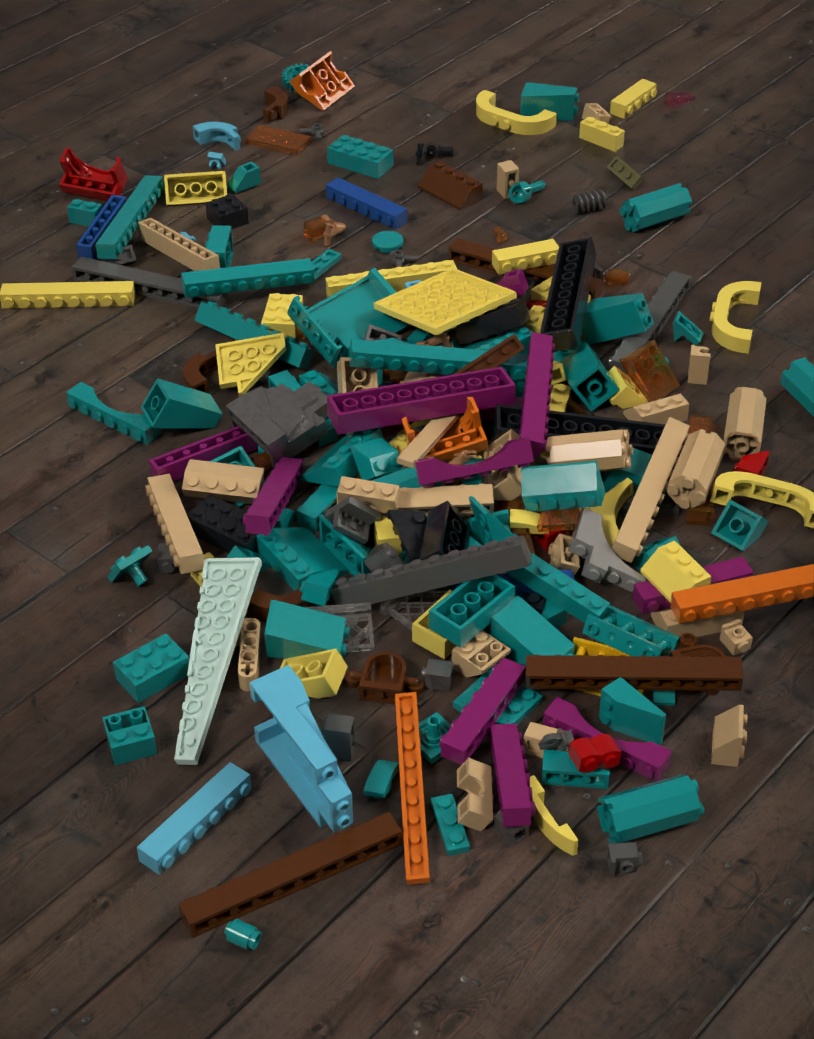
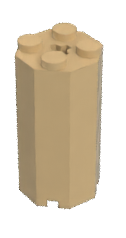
(744, 422)
(607, 447)
(696, 469)

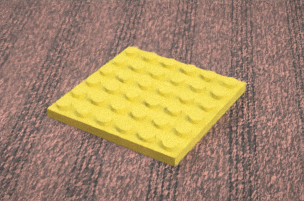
(445, 301)

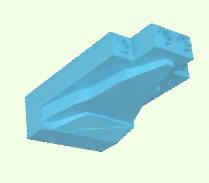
(299, 750)

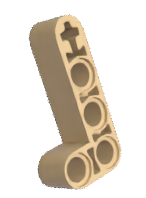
(250, 651)

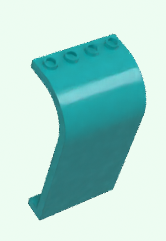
(345, 310)

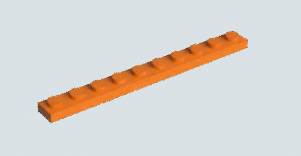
(412, 789)

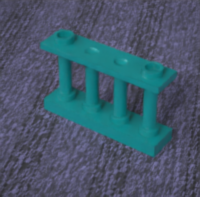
(630, 634)

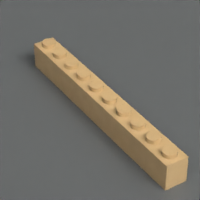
(650, 491)

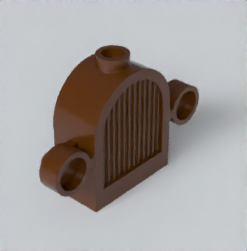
(689, 648)
(383, 678)

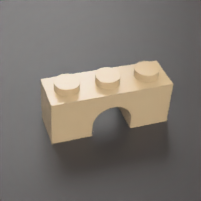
(382, 495)
(477, 807)

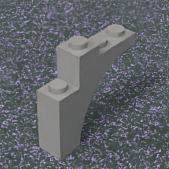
(600, 560)

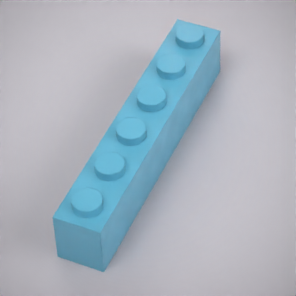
(194, 818)

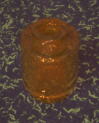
(616, 277)

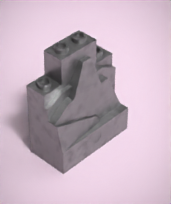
(281, 419)

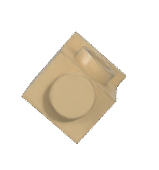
(735, 637)

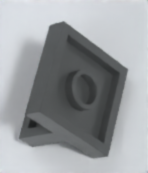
(353, 518)

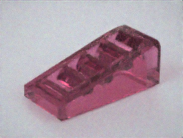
(676, 99)

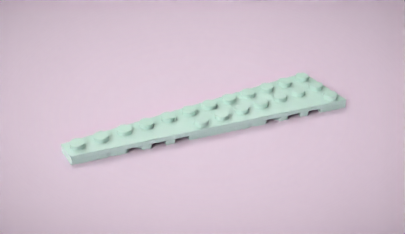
(221, 612)

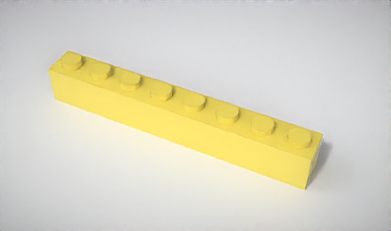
(395, 277)
(67, 294)

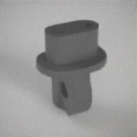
(559, 740)

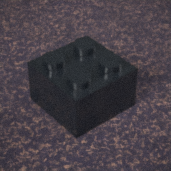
(227, 212)

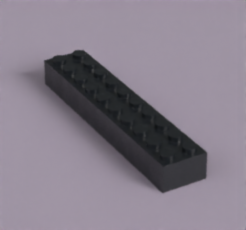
(569, 293)
(642, 435)

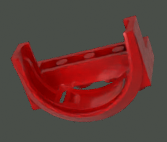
(96, 183)

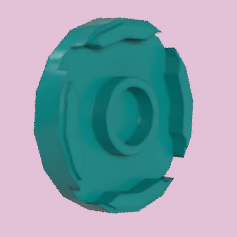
(387, 241)

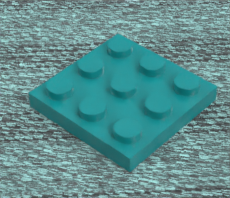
(519, 707)

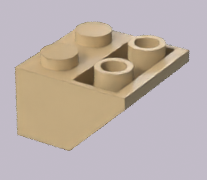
(478, 654)
(729, 736)

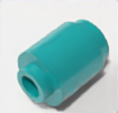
(242, 934)

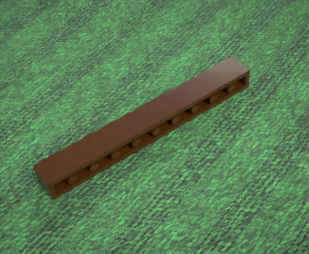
(480, 258)
(639, 671)
(290, 874)

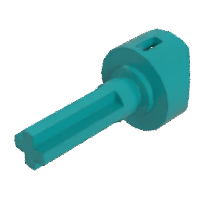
(524, 191)

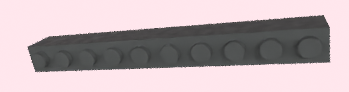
(145, 282)
(661, 309)
(433, 572)

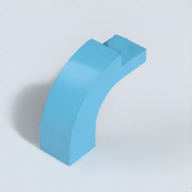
(217, 131)

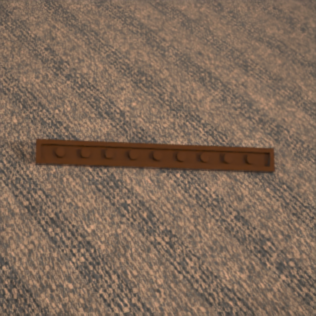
(490, 359)

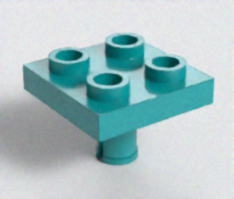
(131, 565)
(430, 734)

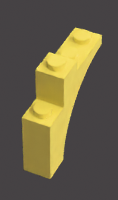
(611, 506)

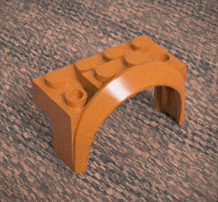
(463, 435)

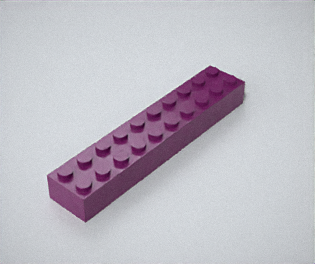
(419, 400)

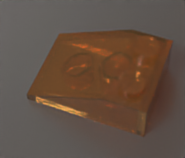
(649, 371)

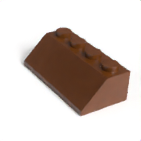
(451, 185)

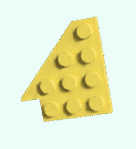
(246, 360)

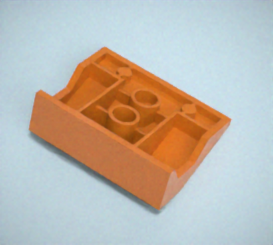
(322, 83)

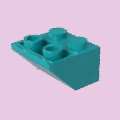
(129, 735)

